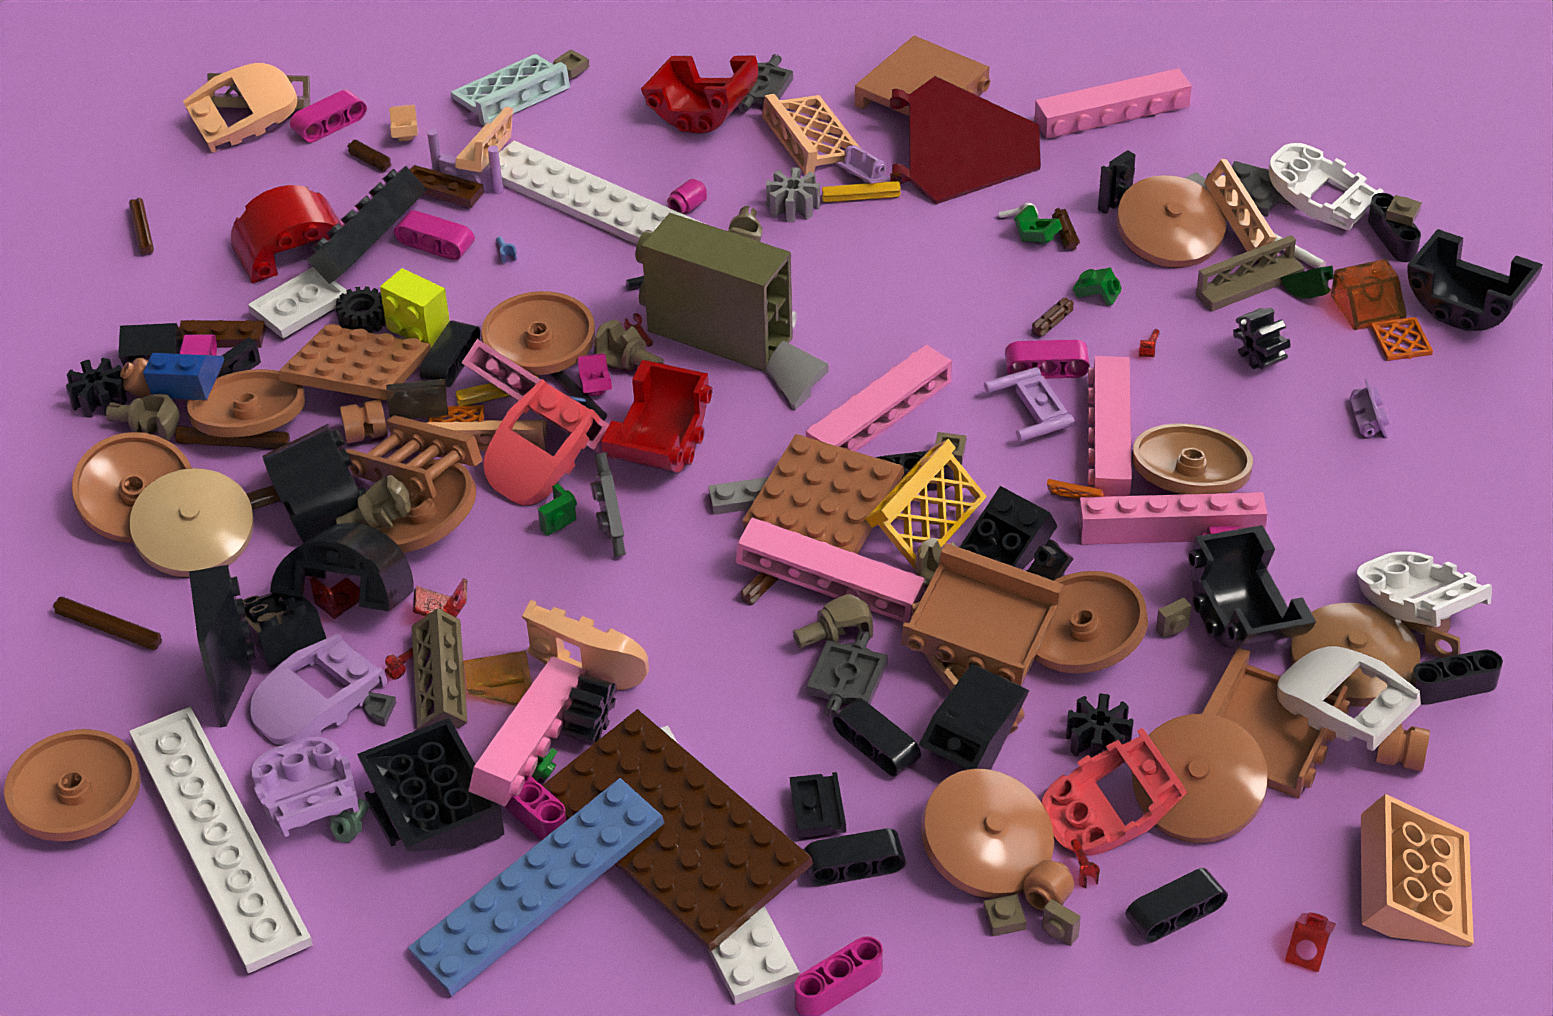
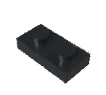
(240, 358)

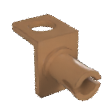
(1434, 635)

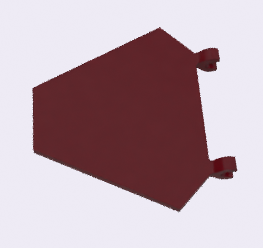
(962, 141)

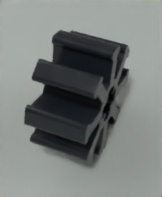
(1261, 338)
(95, 387)
(589, 708)
(1097, 726)

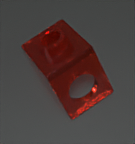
(337, 598)
(427, 600)
(1312, 928)

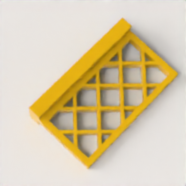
(916, 481)

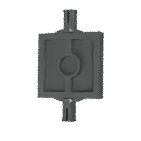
(770, 80)
(1259, 186)
(604, 492)
(847, 673)

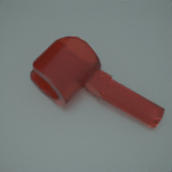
(639, 328)
(1147, 347)
(396, 664)
(1086, 868)

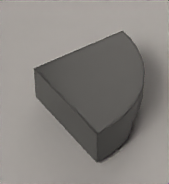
(379, 707)

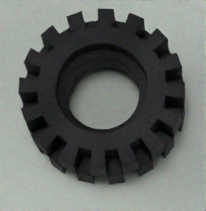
(349, 305)

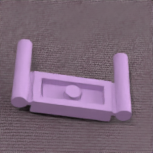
(489, 177)
(1038, 399)

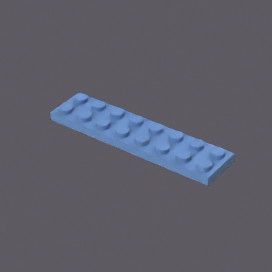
(535, 886)

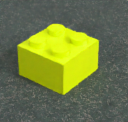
(414, 306)

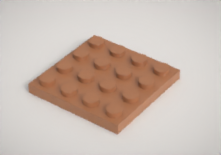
(354, 361)
(824, 492)

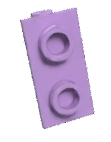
(864, 166)
(1368, 415)

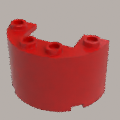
(697, 102)
(279, 222)
(662, 419)

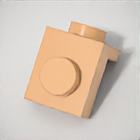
(403, 122)

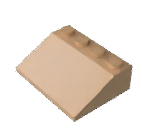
(1415, 875)

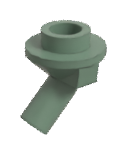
(348, 824)

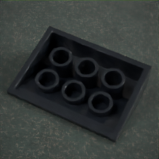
(222, 636)
(426, 790)

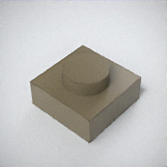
(574, 62)
(1403, 210)
(958, 441)
(1173, 618)
(1004, 915)
(1061, 922)

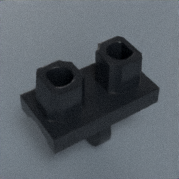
(1050, 561)

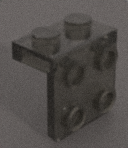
(418, 399)

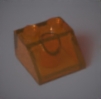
(1368, 293)

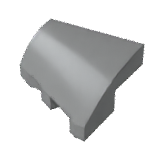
(795, 372)

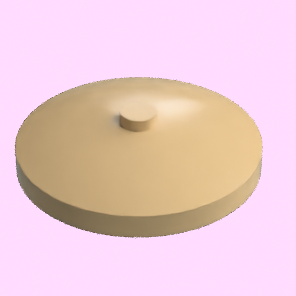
(191, 521)

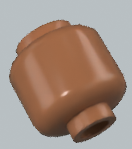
(133, 378)
(1048, 882)

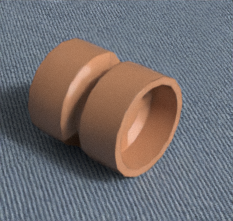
(363, 421)
(1405, 747)

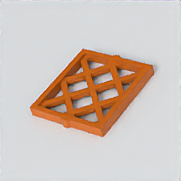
(1377, 328)
(467, 410)
(1072, 490)

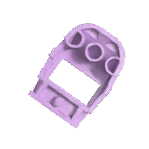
(291, 709)
(303, 783)

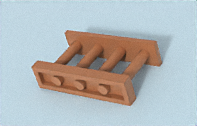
(413, 437)

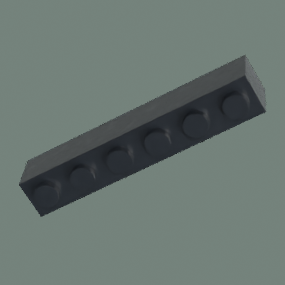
(367, 224)

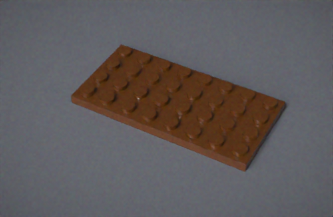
(714, 853)

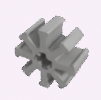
(792, 194)

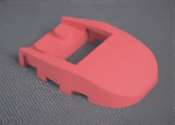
(520, 467)
(1084, 813)

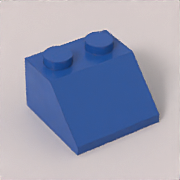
(182, 375)

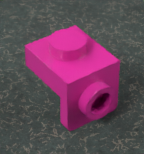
(594, 374)

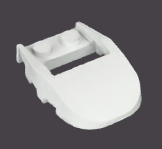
(1301, 170)
(1418, 589)
(1322, 671)

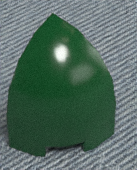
(1309, 283)

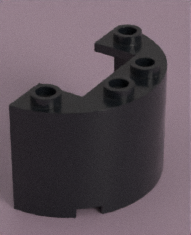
(1464, 292)
(314, 480)
(350, 551)
(1238, 592)

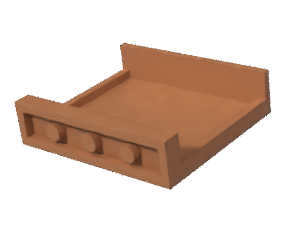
(913, 66)
(983, 614)
(1286, 740)

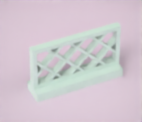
(519, 90)

